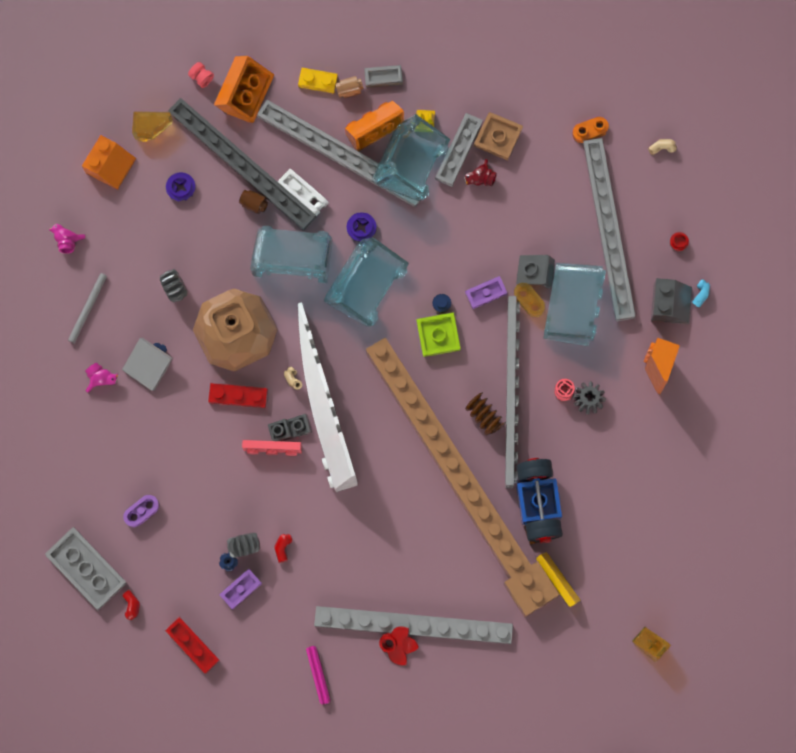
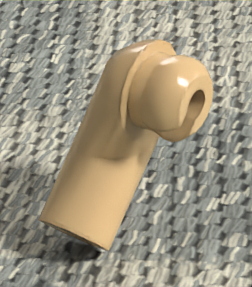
(668, 144)
(292, 381)

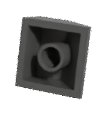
(671, 301)

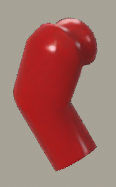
(280, 546)
(133, 605)

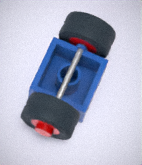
(539, 500)

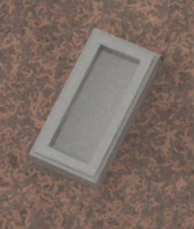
(383, 76)

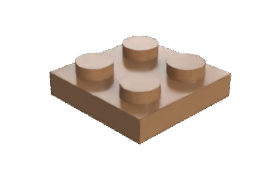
(498, 136)

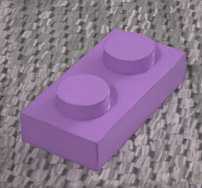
(486, 292)
(240, 589)

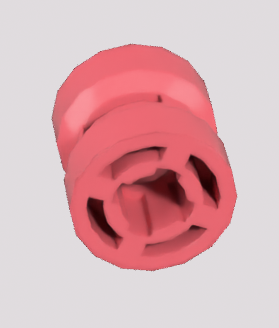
(200, 74)
(564, 393)

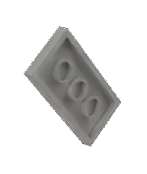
(85, 568)

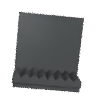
(535, 270)

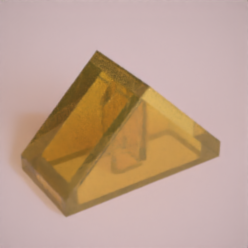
(651, 644)

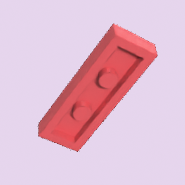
(272, 447)

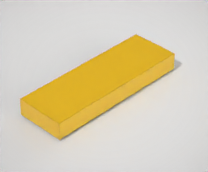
(558, 579)

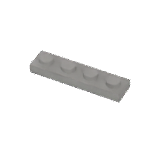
(459, 150)

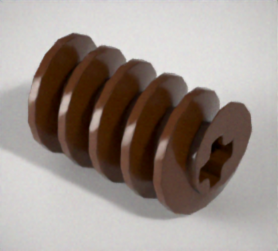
(484, 414)

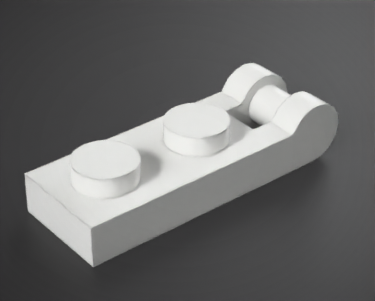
(302, 191)

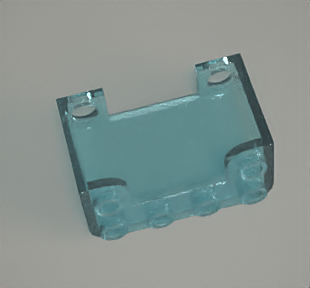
(574, 303)

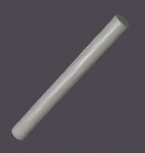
(87, 308)

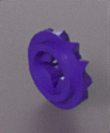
(180, 178)
(363, 219)

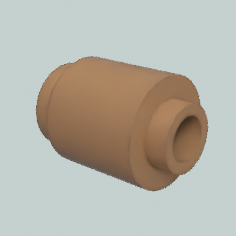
(349, 87)

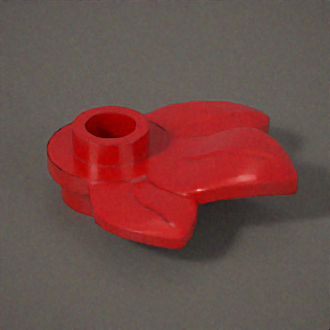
(401, 645)

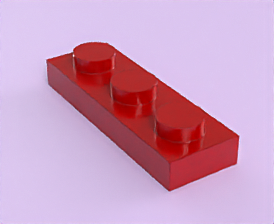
(238, 395)
(192, 645)

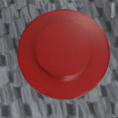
(679, 241)

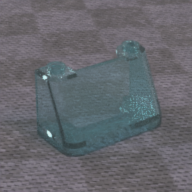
(410, 158)
(292, 253)
(365, 281)

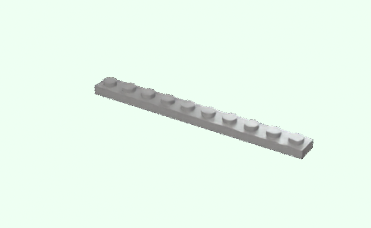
(323, 143)
(609, 230)
(511, 399)
(417, 624)

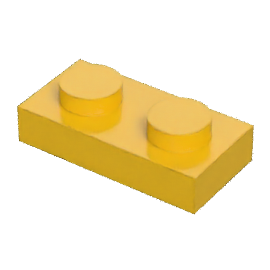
(317, 80)

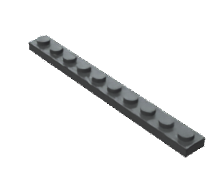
(242, 164)

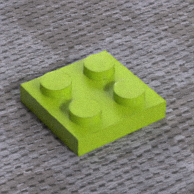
(438, 334)

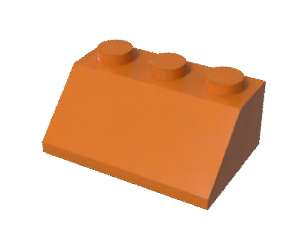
(244, 89)
(374, 125)
(660, 361)

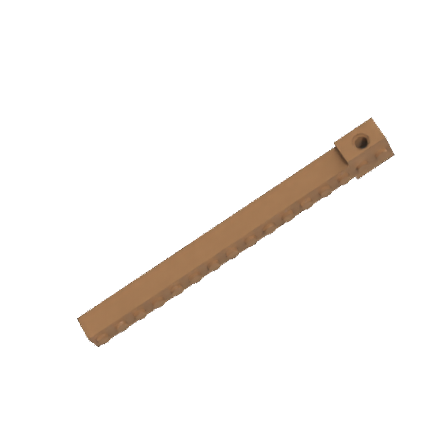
(526, 582)

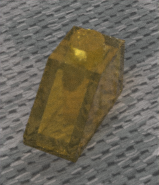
(150, 124)

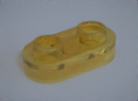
(529, 300)

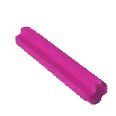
(318, 675)

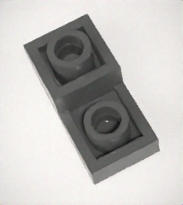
(290, 428)

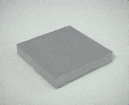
(147, 364)

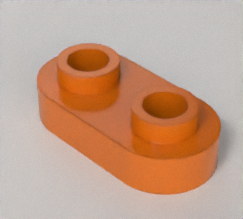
(591, 130)

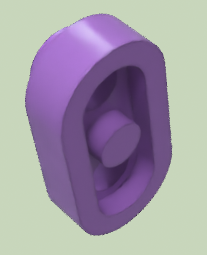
(140, 509)

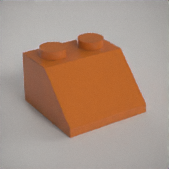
(108, 162)

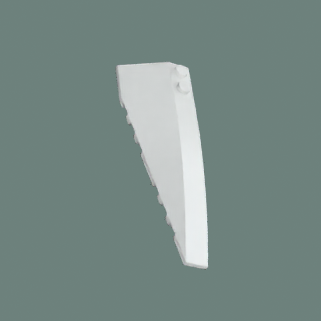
(324, 413)

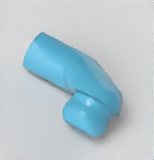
(703, 294)

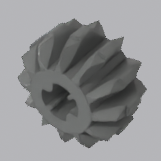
(173, 285)
(596, 397)
(243, 545)

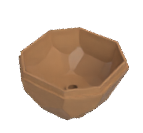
(235, 344)

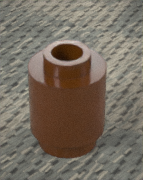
(253, 201)

